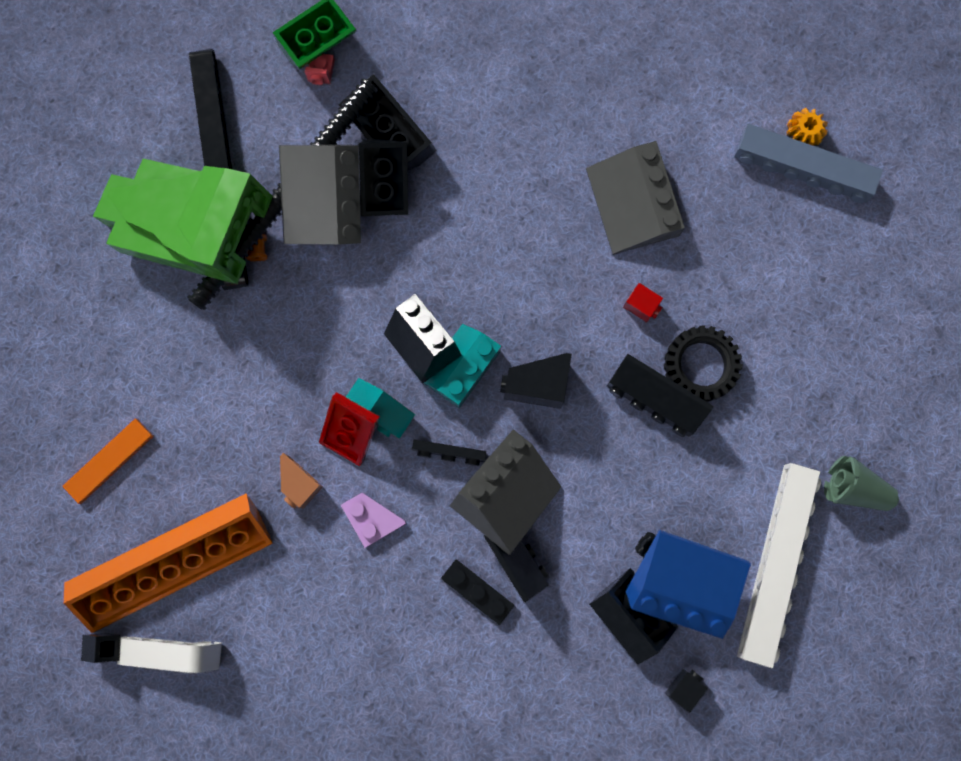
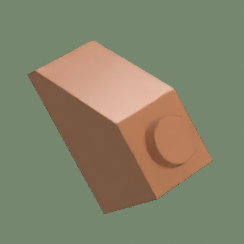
(297, 483)

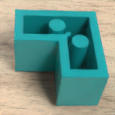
(393, 415)

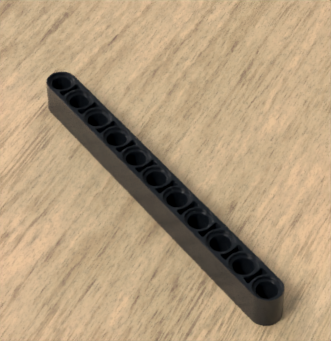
(212, 121)

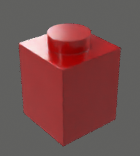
(643, 303)

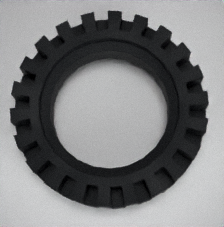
(724, 347)

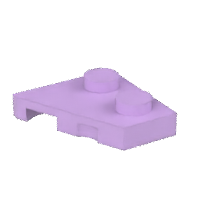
(370, 519)

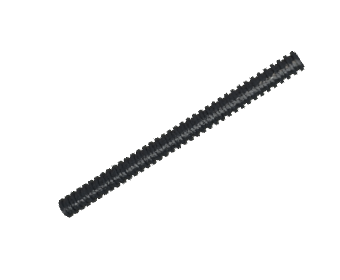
(258, 225)

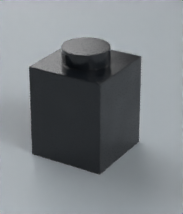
(100, 647)
(687, 689)

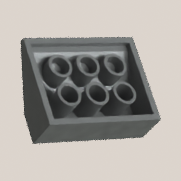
(320, 194)
(635, 198)
(507, 492)

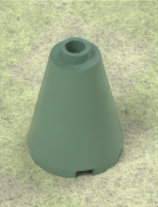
(859, 486)

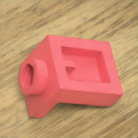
(320, 69)

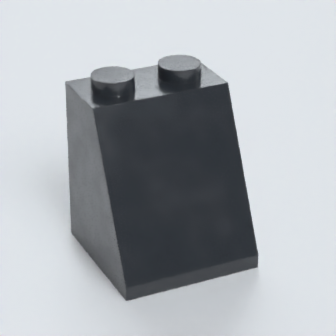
(538, 381)

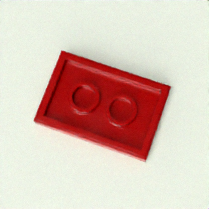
(348, 429)

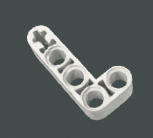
(169, 654)

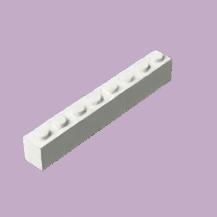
(778, 565)

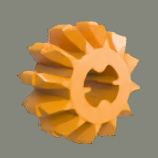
(810, 121)

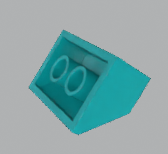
(463, 374)

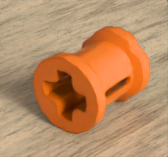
(258, 253)

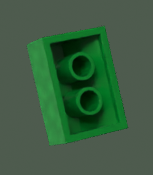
(313, 33)

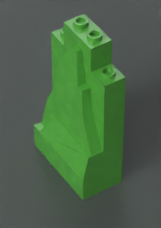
(182, 216)

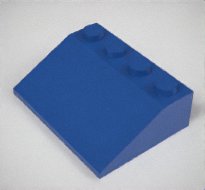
(689, 584)

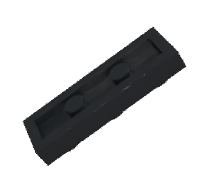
(448, 452)
(477, 591)

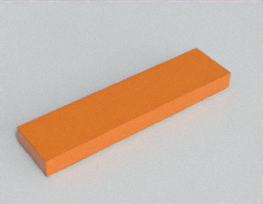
(108, 461)

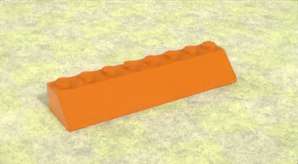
(166, 564)

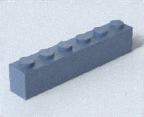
(808, 164)

